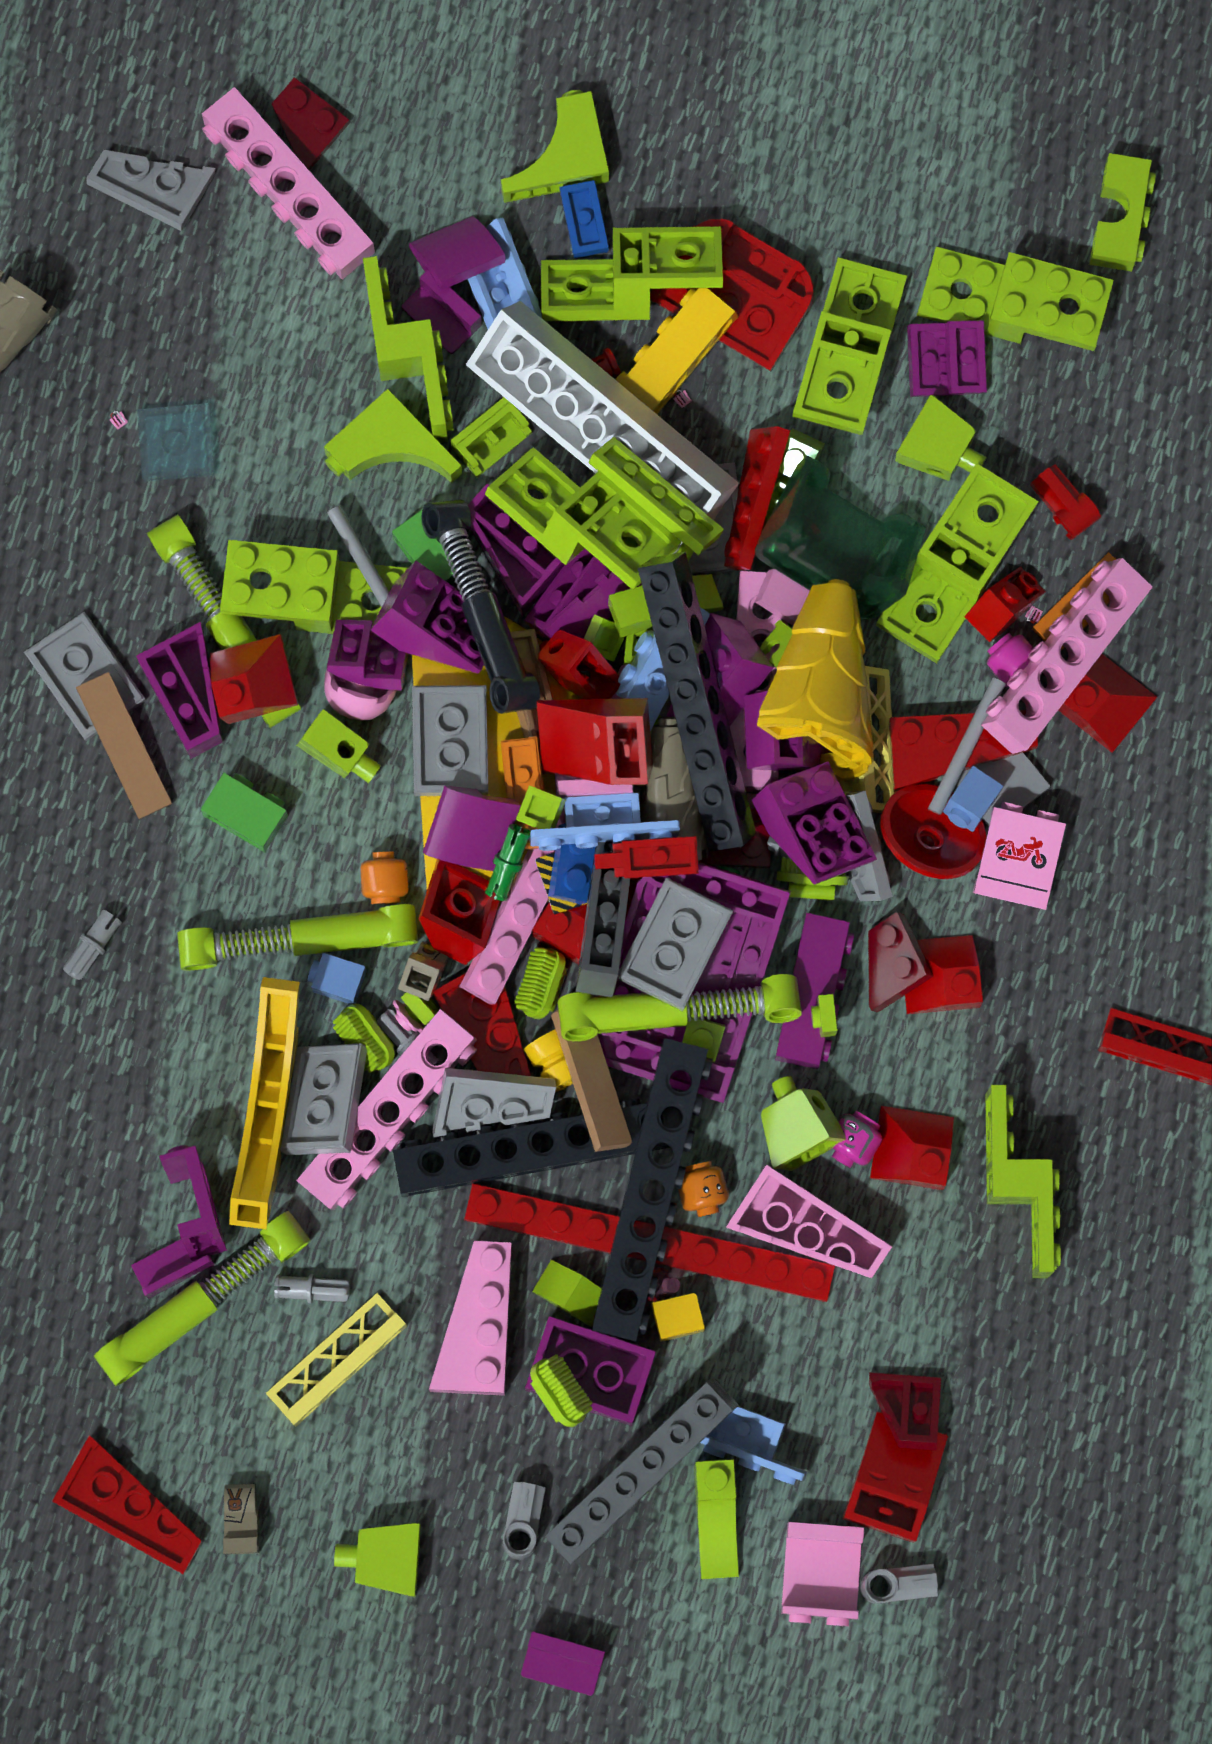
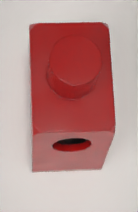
(569, 655)

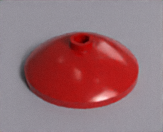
(910, 824)

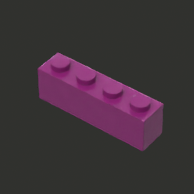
(817, 973)

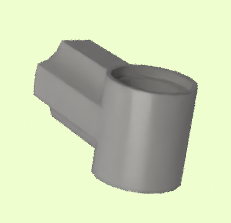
(523, 1516)
(903, 1583)

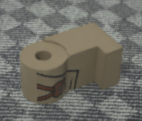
(425, 968)
(240, 1519)

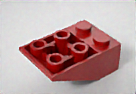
(597, 739)
(893, 1484)

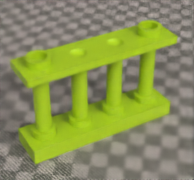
(656, 497)

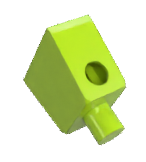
(939, 442)
(322, 743)
(798, 1126)
(384, 1558)

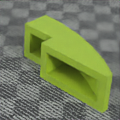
(631, 610)

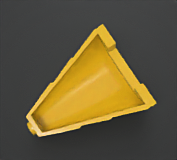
(824, 682)

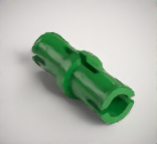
(508, 862)

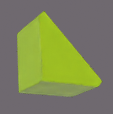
(569, 1292)

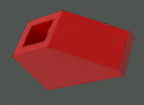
(1004, 603)

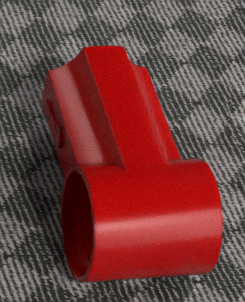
(1069, 508)

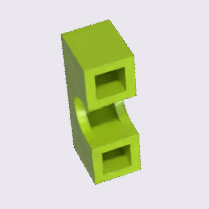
(1127, 182)

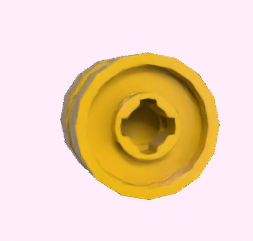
(548, 1055)

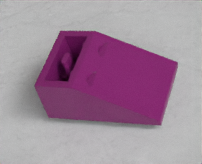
(427, 620)
(768, 753)
(814, 823)

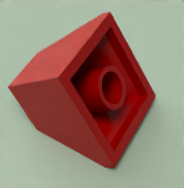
(252, 680)
(1107, 703)
(457, 912)
(954, 979)
(913, 1148)

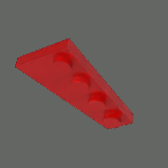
(755, 491)
(926, 745)
(491, 1024)
(119, 1504)

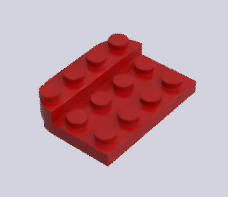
(763, 289)

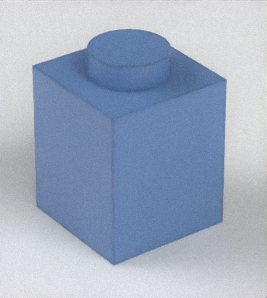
(972, 799)
(337, 978)

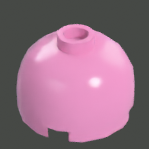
(354, 699)

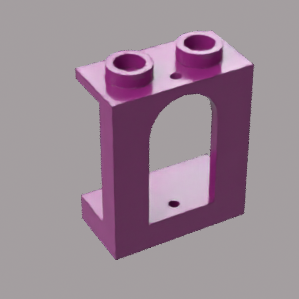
(202, 1234)

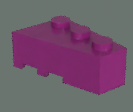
(515, 555)
(575, 597)
(737, 662)
(182, 682)

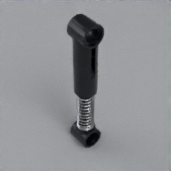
(510, 684)

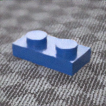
(584, 219)
(571, 873)

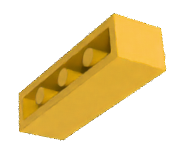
(678, 349)

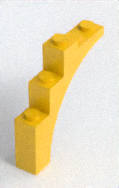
(267, 1104)

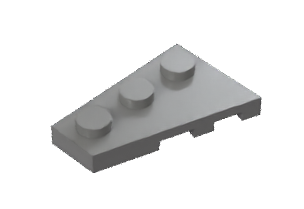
(153, 187)
(872, 879)
(484, 1098)

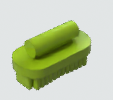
(803, 886)
(541, 982)
(359, 1026)
(560, 1391)

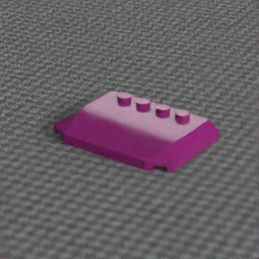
(735, 963)

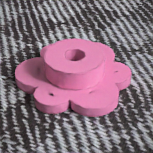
(404, 1019)

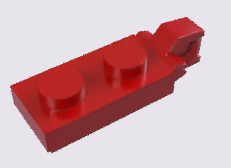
(651, 858)

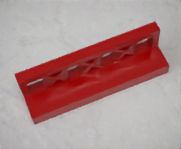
(1155, 1057)

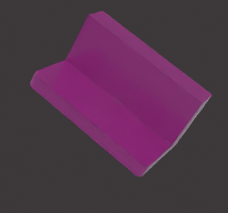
(446, 311)
(168, 1268)
(562, 1663)

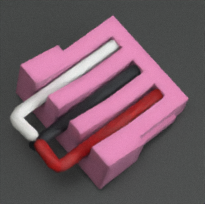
(682, 399)
(118, 420)
(1033, 615)

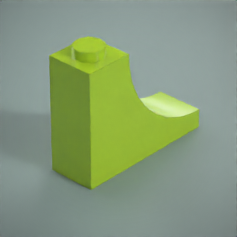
(570, 158)
(385, 435)
(716, 1518)

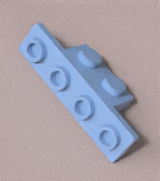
(505, 283)
(646, 674)
(602, 820)
(754, 1441)

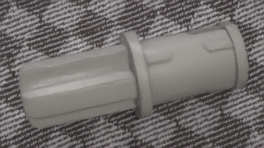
(91, 945)
(400, 1036)
(312, 1288)

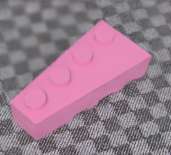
(806, 1225)
(477, 1332)

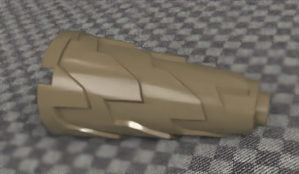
(19, 318)
(670, 787)

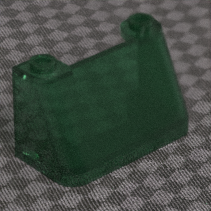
(826, 538)

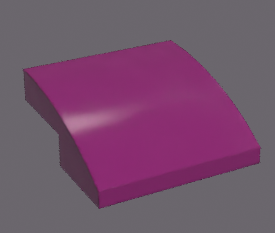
(458, 252)
(946, 358)
(365, 657)
(470, 827)

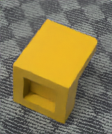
(678, 1317)

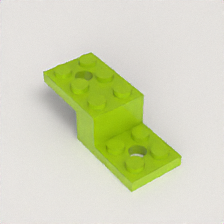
(640, 262)
(1016, 297)
(849, 346)
(408, 349)
(581, 517)
(958, 562)
(304, 587)
(1021, 1182)

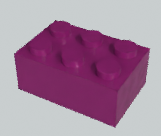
(605, 1367)

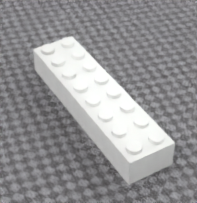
(587, 406)

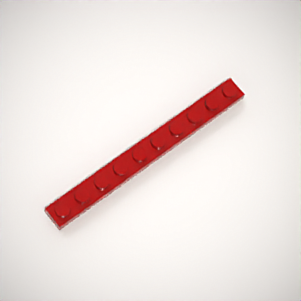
(683, 1251)

